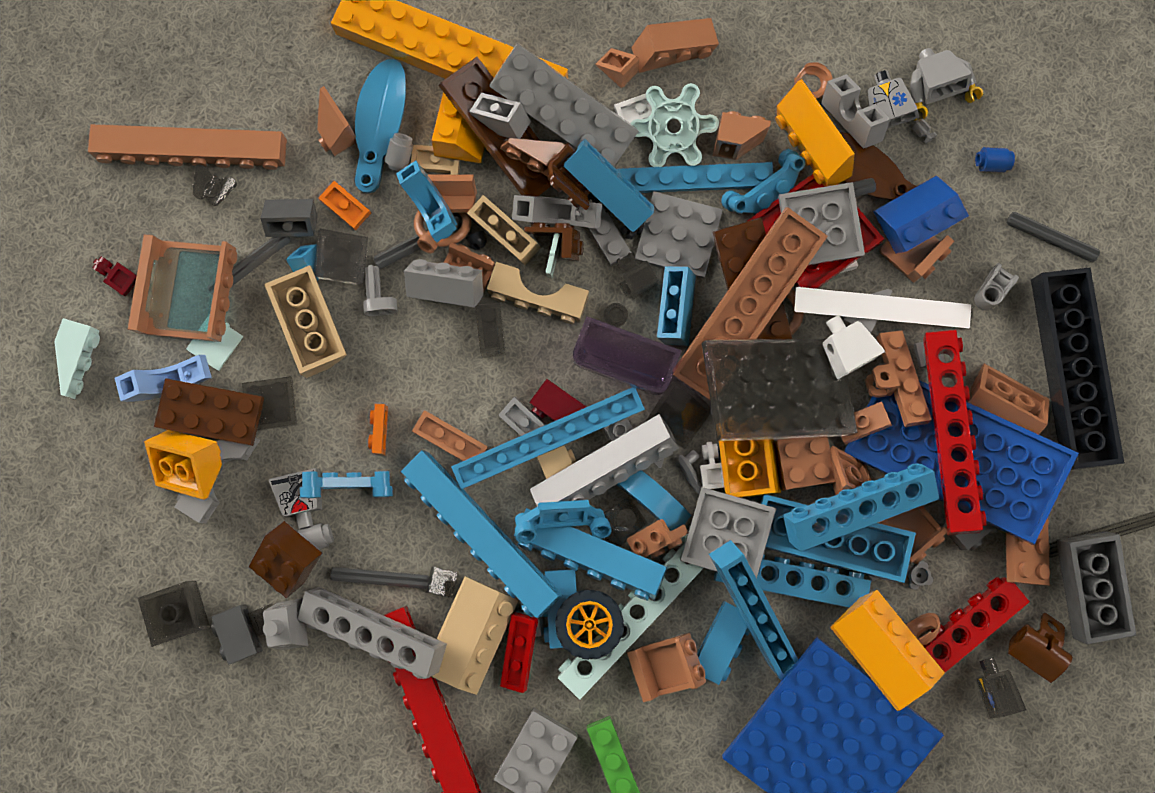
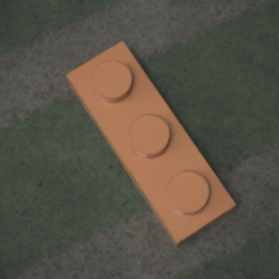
(448, 437)

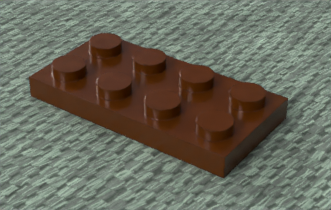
(209, 412)

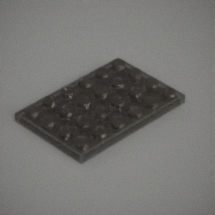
(776, 390)

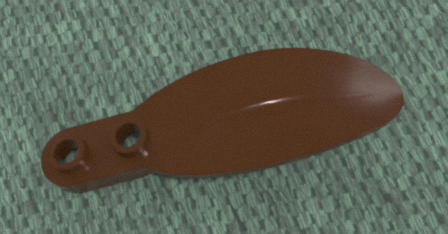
(877, 165)

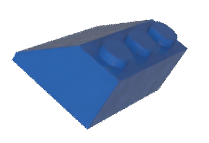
(920, 214)

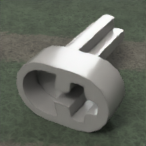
(375, 304)

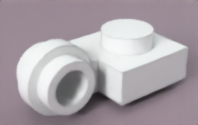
(711, 473)

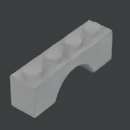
(200, 509)

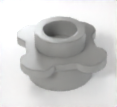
(925, 579)

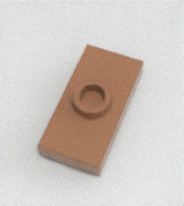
(869, 421)

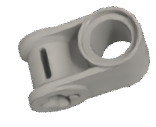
(997, 285)

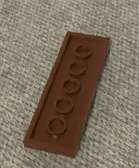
(463, 90)
(735, 248)

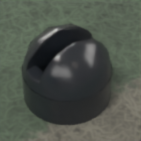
(477, 240)

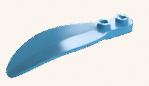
(377, 119)

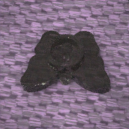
(205, 180)

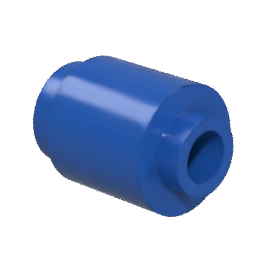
(995, 159)

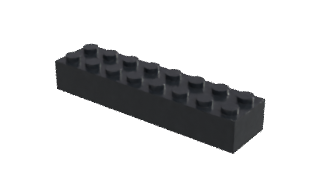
(1077, 367)

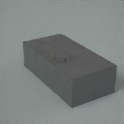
(1096, 587)

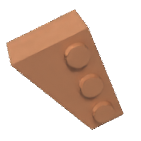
(674, 43)

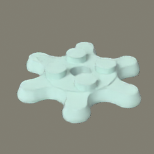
(691, 125)

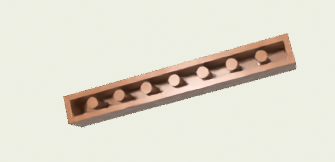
(187, 146)

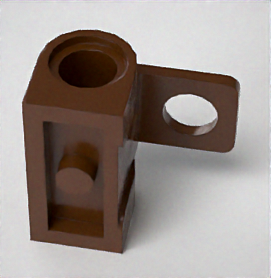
(1041, 648)

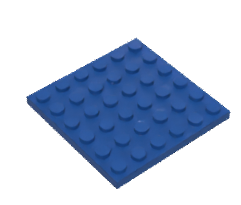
(830, 732)

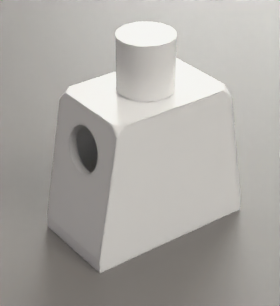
(850, 346)

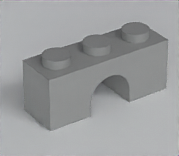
(842, 101)

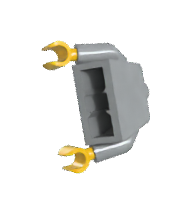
(941, 77)

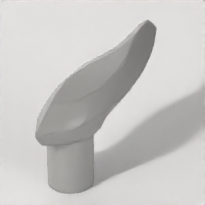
(688, 471)

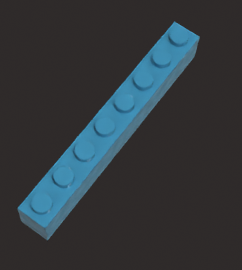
(481, 534)

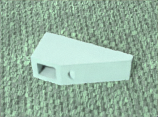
(73, 353)

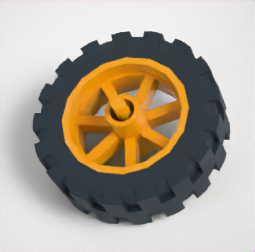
(570, 641)

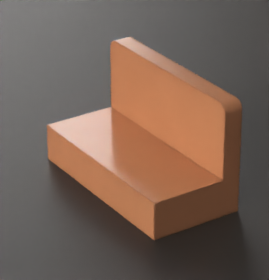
(456, 190)

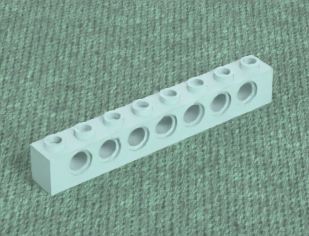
(581, 683)

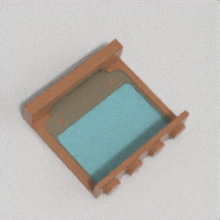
(182, 289)

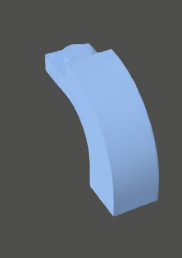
(148, 384)

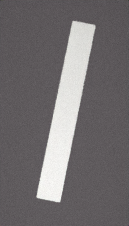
(882, 307)

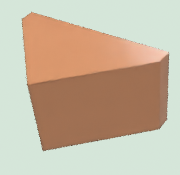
(619, 66)

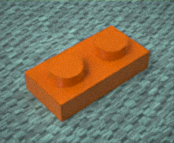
(344, 205)
(378, 419)

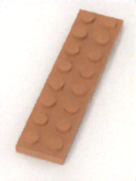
(755, 292)

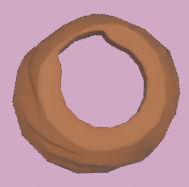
(818, 70)
(922, 623)

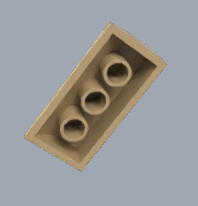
(306, 321)
(473, 633)

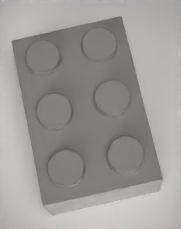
(536, 754)

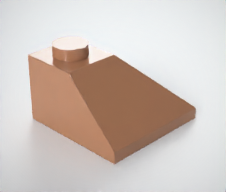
(333, 126)
(847, 471)

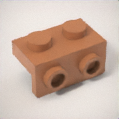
(462, 256)
(655, 537)

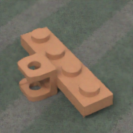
(899, 377)

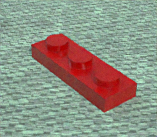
(519, 652)

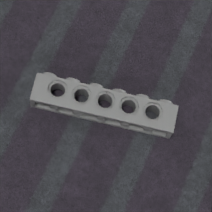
(383, 629)

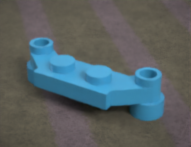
(769, 190)
(313, 484)
(561, 515)

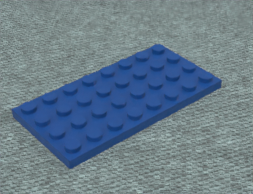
(1016, 466)

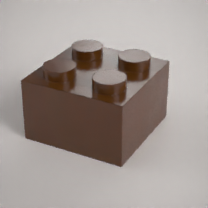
(285, 559)

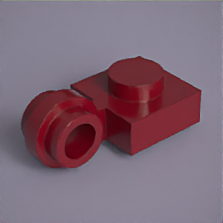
(118, 278)

